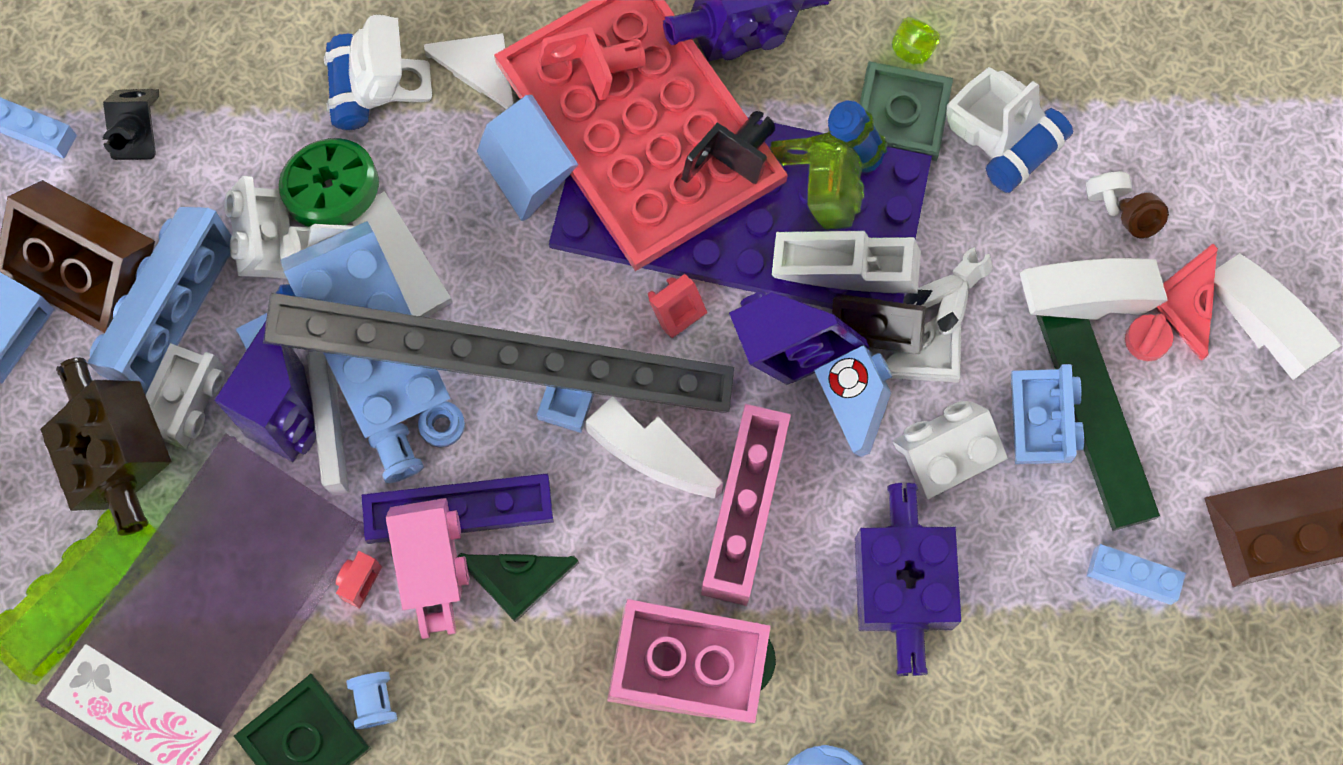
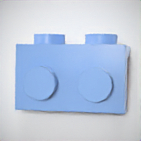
(1045, 415)

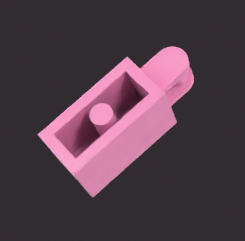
(427, 561)

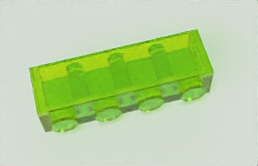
(67, 599)

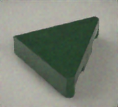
(518, 579)

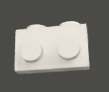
(257, 228)
(182, 393)
(951, 447)

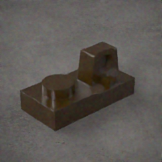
(883, 323)

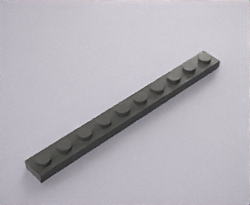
(495, 353)

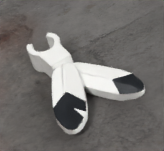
(952, 291)

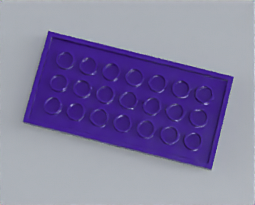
(742, 246)

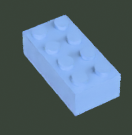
(356, 273)

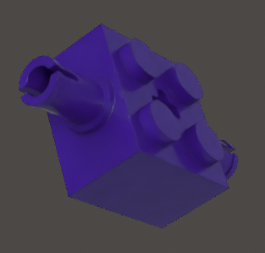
(736, 26)
(885, 601)

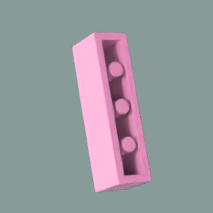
(745, 505)

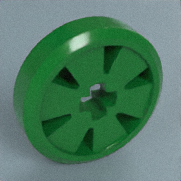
(327, 159)

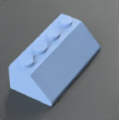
(164, 296)

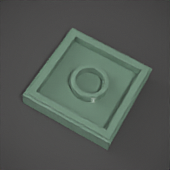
(907, 106)

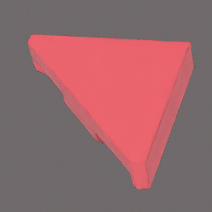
(1191, 301)

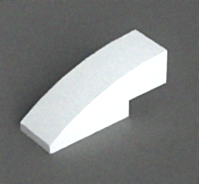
(848, 261)
(1094, 288)
(1273, 316)
(651, 450)

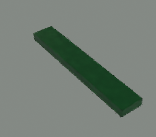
(1106, 433)

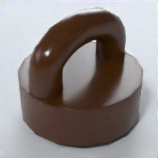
(1143, 214)

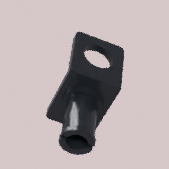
(130, 124)
(734, 150)

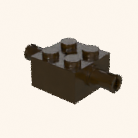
(104, 445)

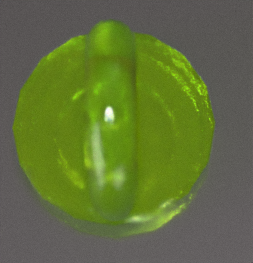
(917, 35)

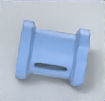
(395, 453)
(371, 700)

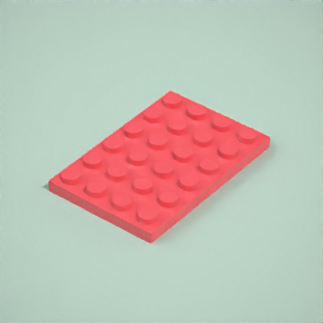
(640, 136)

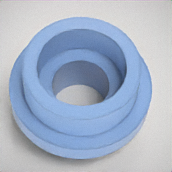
(452, 434)

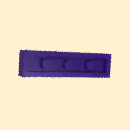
(478, 503)

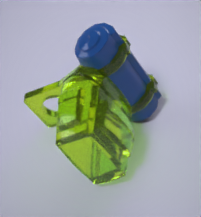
(837, 163)

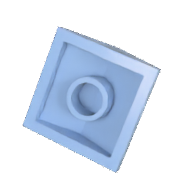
(525, 155)

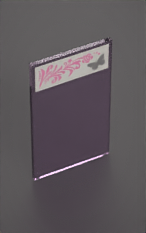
(203, 612)

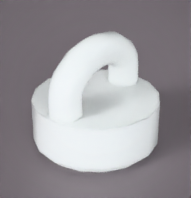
(1109, 188)

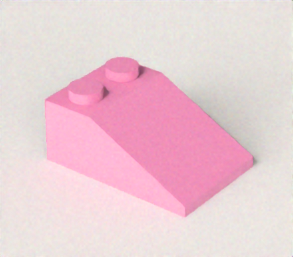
(688, 662)

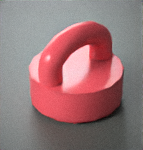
(1149, 337)

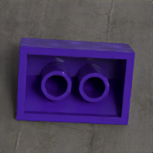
(790, 337)
(271, 399)

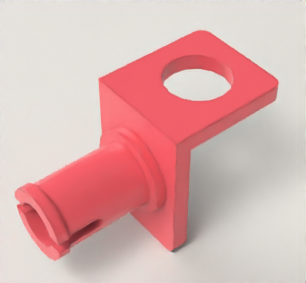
(598, 60)

